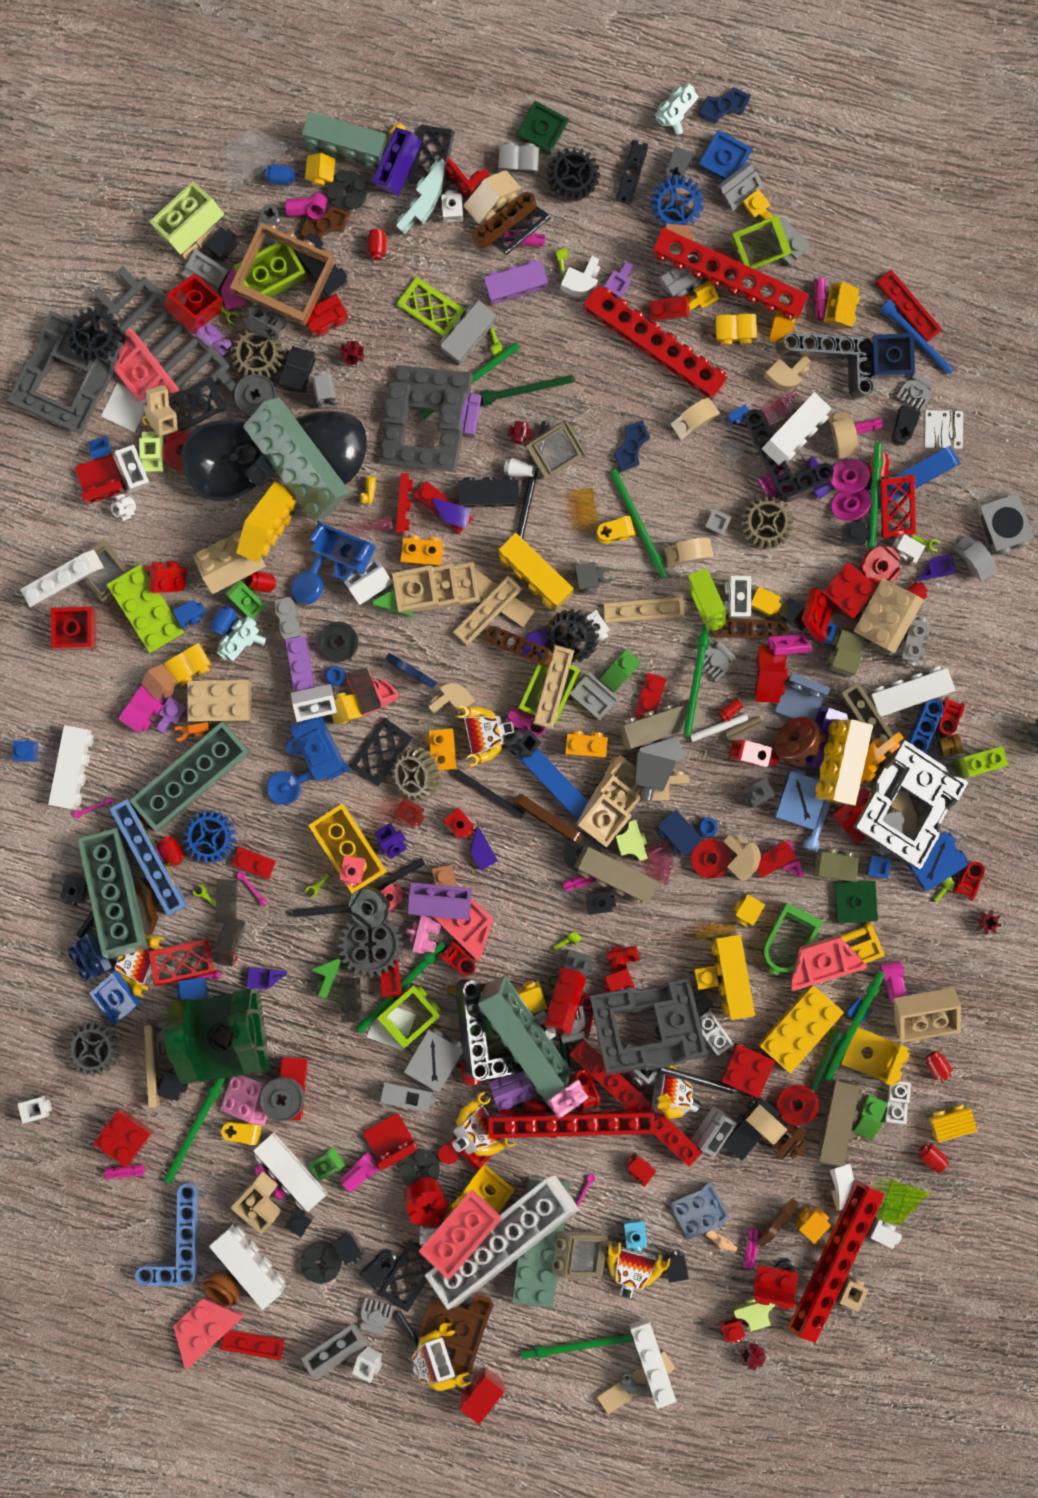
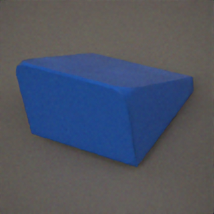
(853, 1008)

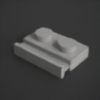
(740, 186)
(796, 241)
(207, 269)
(594, 696)

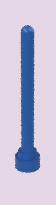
(890, 311)

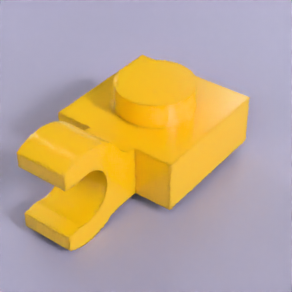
(756, 205)
(704, 296)

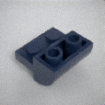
(88, 958)

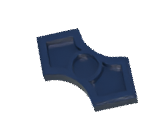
(717, 107)
(635, 437)
(413, 672)

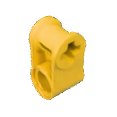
(618, 530)
(246, 1132)

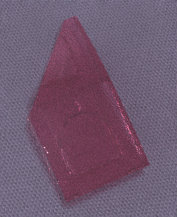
(778, 410)
(383, 524)
(661, 860)

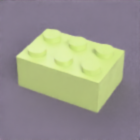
(186, 217)

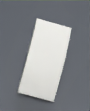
(715, 1034)
(898, 1101)
(843, 1183)

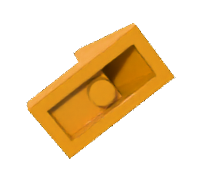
(780, 326)

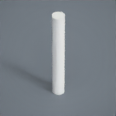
(719, 727)

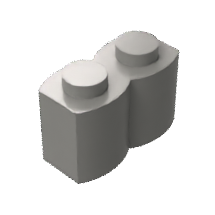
(518, 159)
(324, 390)
(287, 613)

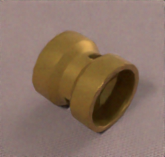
(949, 745)

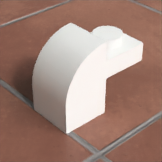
(579, 283)

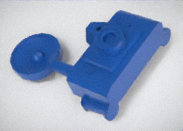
(335, 545)
(320, 753)

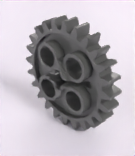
(388, 944)

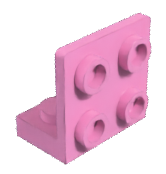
(243, 1100)

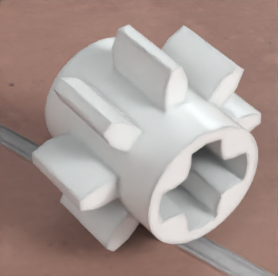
(123, 507)

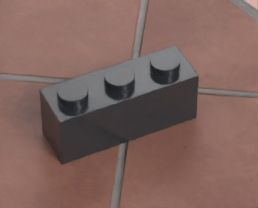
(337, 277)
(488, 492)
(744, 1135)

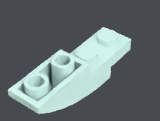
(430, 192)

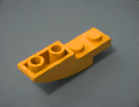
(875, 755)

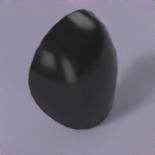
(339, 439)
(217, 459)

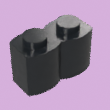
(297, 369)

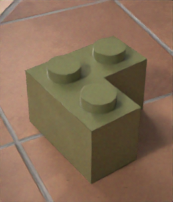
(846, 654)
(836, 866)

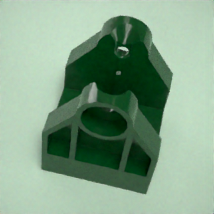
(190, 1031)

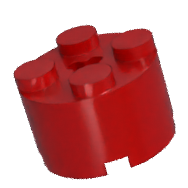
(425, 1202)

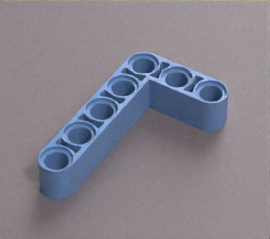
(182, 1242)

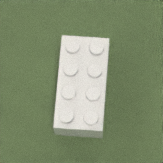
(248, 1266)

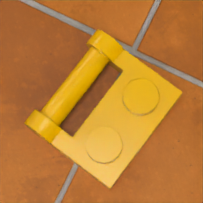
(869, 949)

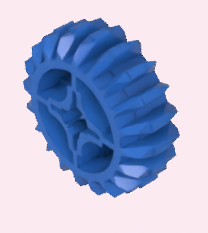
(685, 198)
(204, 828)

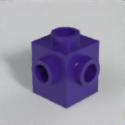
(391, 845)

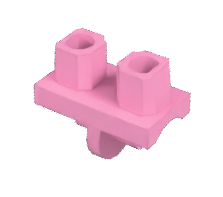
(420, 934)
(567, 1099)

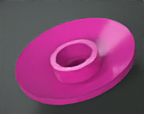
(850, 469)
(851, 505)

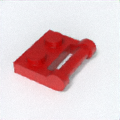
(812, 615)

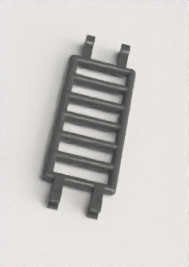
(156, 296)

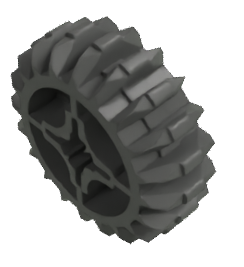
(107, 1038)

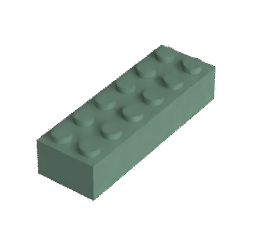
(296, 459)
(190, 777)
(112, 893)
(524, 1037)
(534, 1276)

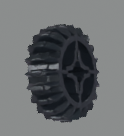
(585, 163)
(77, 330)
(579, 627)

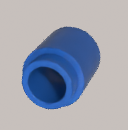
(280, 174)
(223, 620)

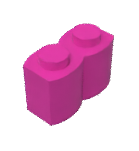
(141, 710)

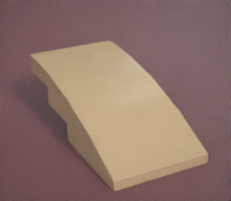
(436, 587)
(611, 802)

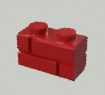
(327, 315)

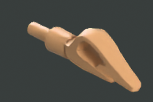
(721, 1241)

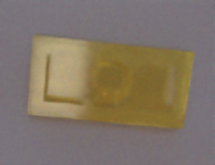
(585, 509)
(714, 930)

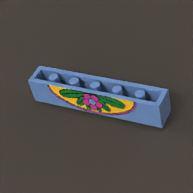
(149, 857)

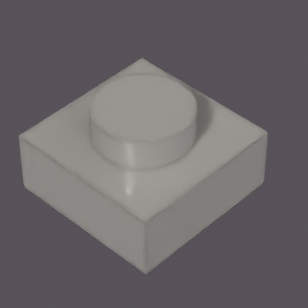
(717, 522)

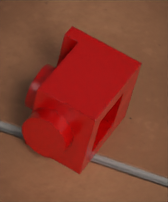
(457, 816)
(618, 981)
(640, 1169)
(732, 1330)

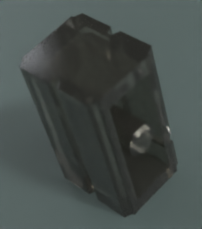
(229, 941)

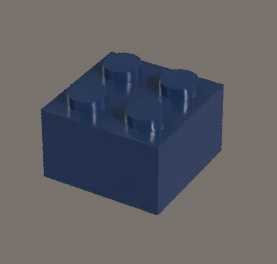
(893, 355)
(678, 833)

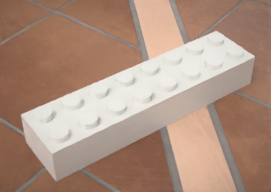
(515, 1234)

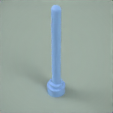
(812, 842)

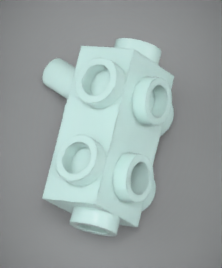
(672, 110)
(242, 635)

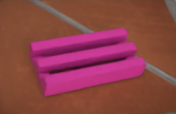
(789, 644)

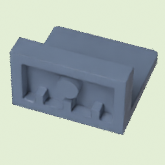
(801, 697)
(699, 1211)

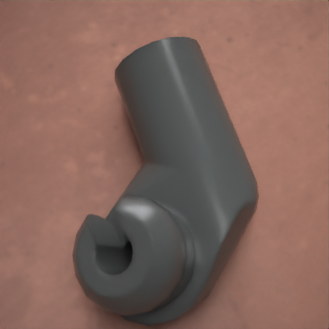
(630, 1385)

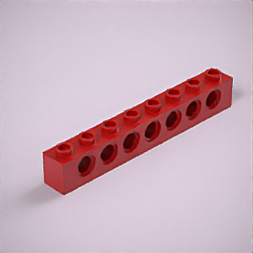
(741, 272)
(643, 342)
(634, 1100)
(571, 1124)
(835, 1261)

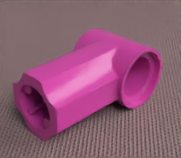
(307, 206)
(523, 720)
(893, 979)
(363, 1170)

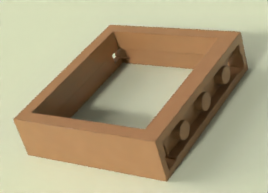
(267, 302)

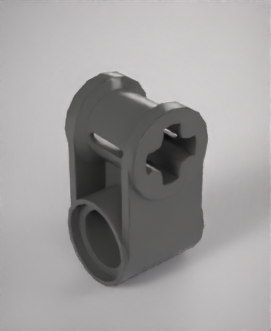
(678, 163)
(266, 210)
(264, 322)

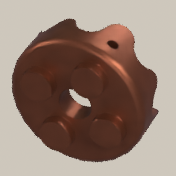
(807, 744)

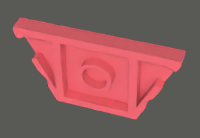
(140, 368)
(472, 932)
(824, 962)
(203, 1328)

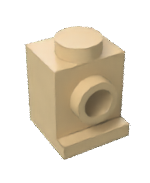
(853, 1301)

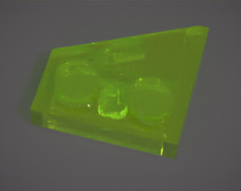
(901, 1201)

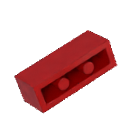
(565, 1001)
(296, 1068)

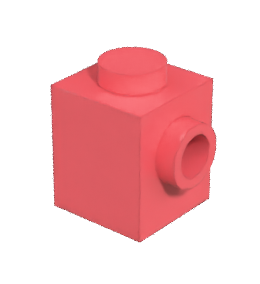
(352, 870)
(393, 894)

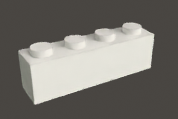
(795, 430)
(62, 578)
(911, 693)
(70, 767)
(290, 1172)
(652, 1363)

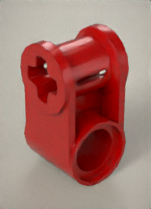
(951, 714)
(968, 881)
(457, 958)
(588, 1087)

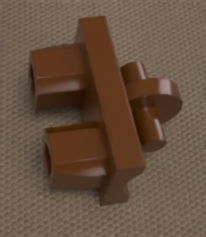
(796, 1134)

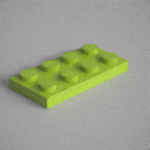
(145, 609)

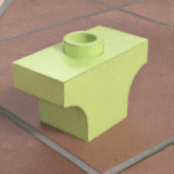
(151, 450)
(632, 841)
(753, 1313)

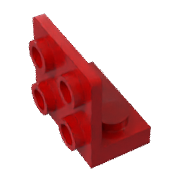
(466, 186)
(100, 479)
(847, 816)
(390, 1141)
(775, 1286)

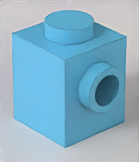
(635, 1234)

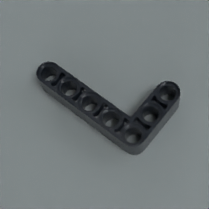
(833, 350)
(771, 466)
(478, 1037)

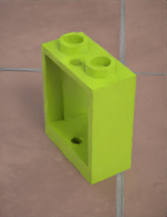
(775, 221)
(707, 599)
(981, 762)
(420, 993)

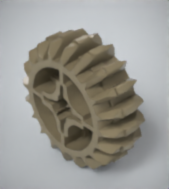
(251, 359)
(780, 511)
(416, 774)

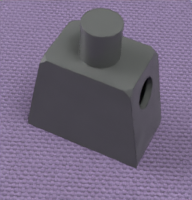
(652, 773)

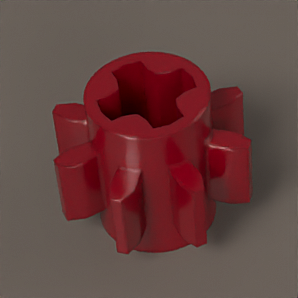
(352, 352)
(520, 432)
(982, 925)
(753, 1356)

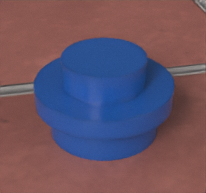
(335, 675)
(707, 827)

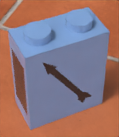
(798, 800)

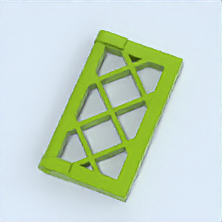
(430, 291)

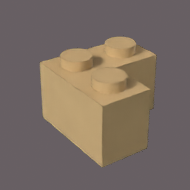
(492, 195)
(254, 1203)

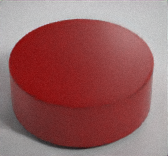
(447, 1154)

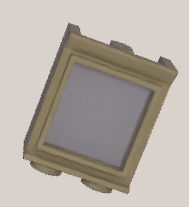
(555, 449)
(112, 569)
(579, 1254)

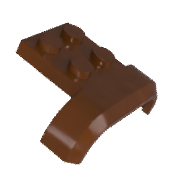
(468, 1328)

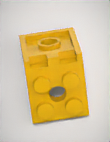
(885, 1058)
(484, 1179)

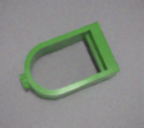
(798, 915)

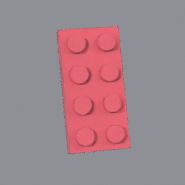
(460, 1234)

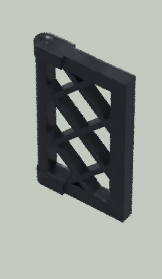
(447, 149)
(531, 228)
(213, 395)
(364, 752)
(391, 1277)

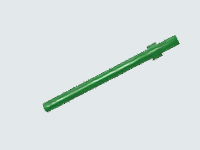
(484, 369)
(876, 463)
(656, 559)
(702, 645)
(428, 958)
(872, 990)
(214, 1091)
(542, 1352)

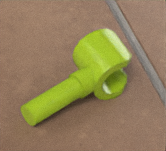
(561, 254)
(228, 315)
(497, 347)
(927, 543)
(949, 883)
(317, 885)
(204, 894)
(573, 937)

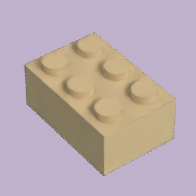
(221, 564)
(888, 615)
(219, 701)
(927, 1015)

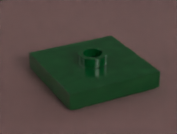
(542, 127)
(856, 902)

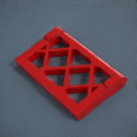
(884, 506)
(169, 950)

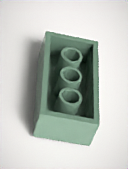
(344, 140)

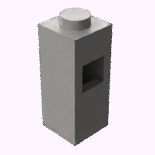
(407, 1096)

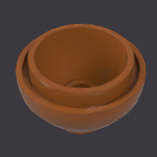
(222, 1288)

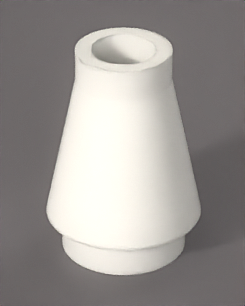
(518, 468)

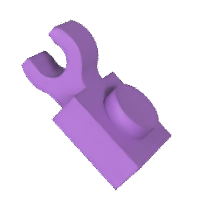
(618, 281)
(212, 337)
(172, 712)

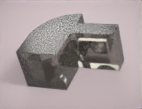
(351, 1000)

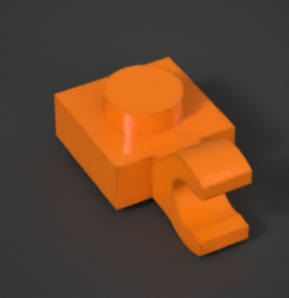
(199, 730)

